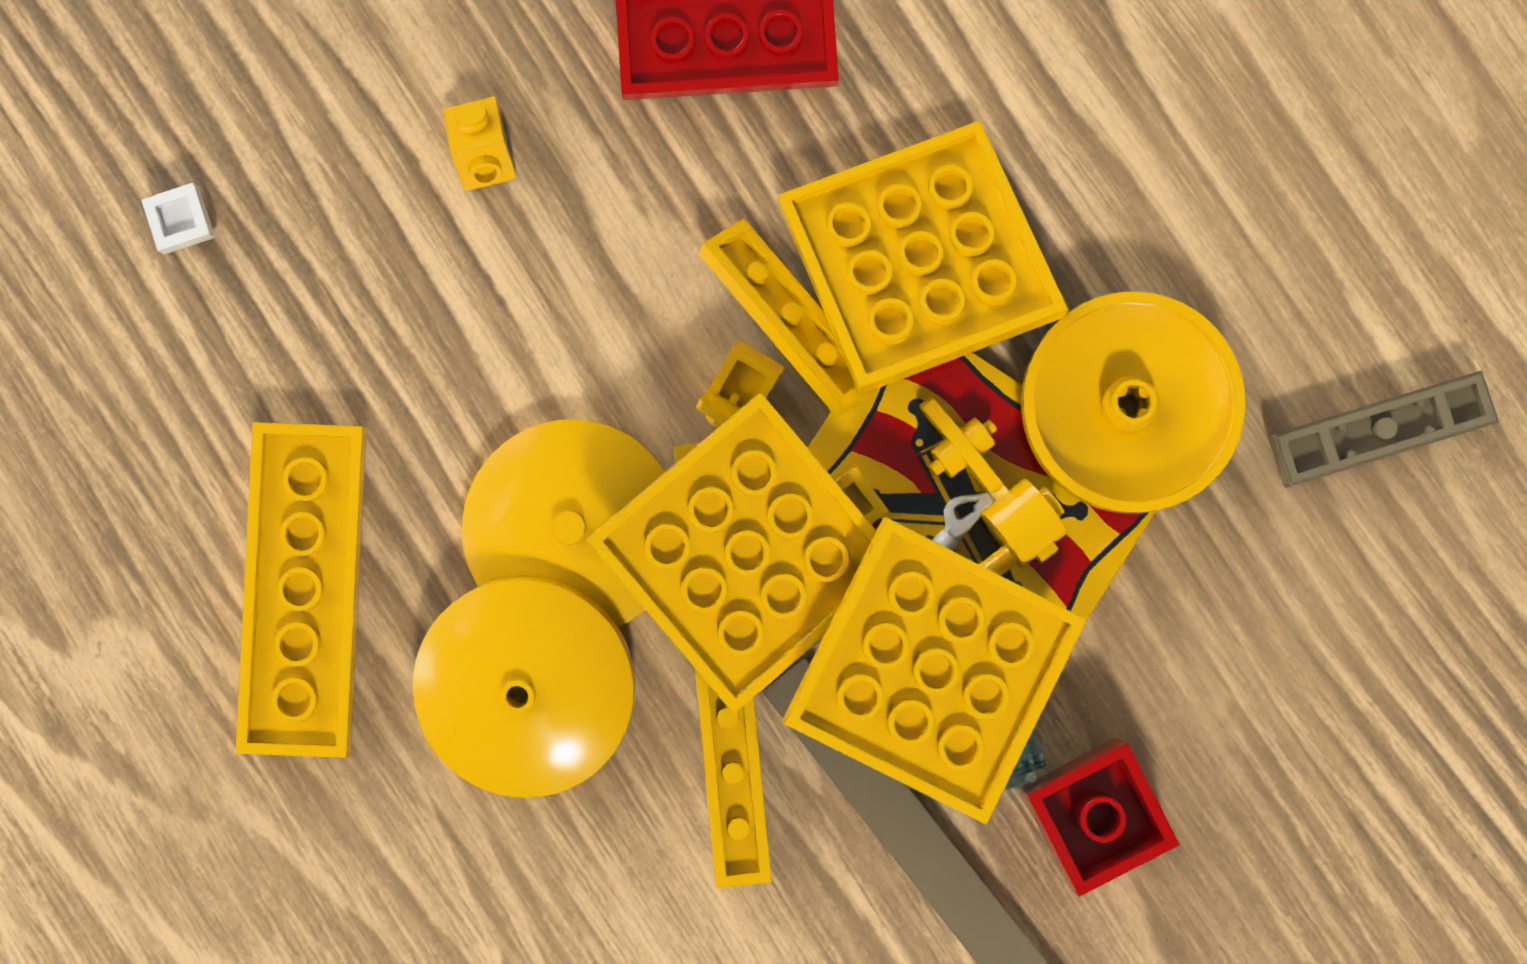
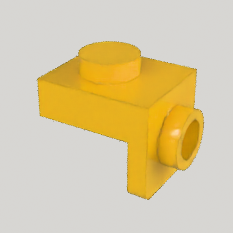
(478, 143)
(738, 381)

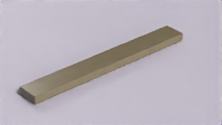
(917, 846)

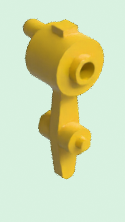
(1020, 518)

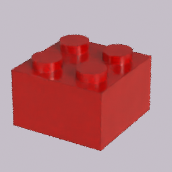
(1099, 816)

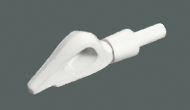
(957, 528)

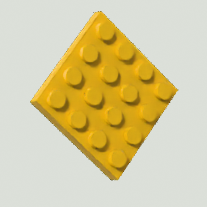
(921, 257)
(739, 551)
(934, 670)

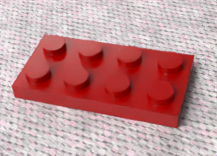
(724, 46)

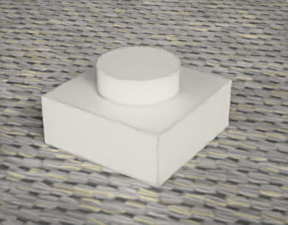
(178, 218)

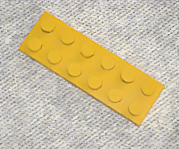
(301, 590)

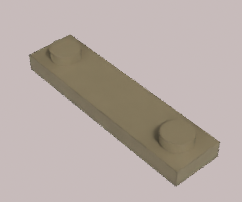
(1383, 429)

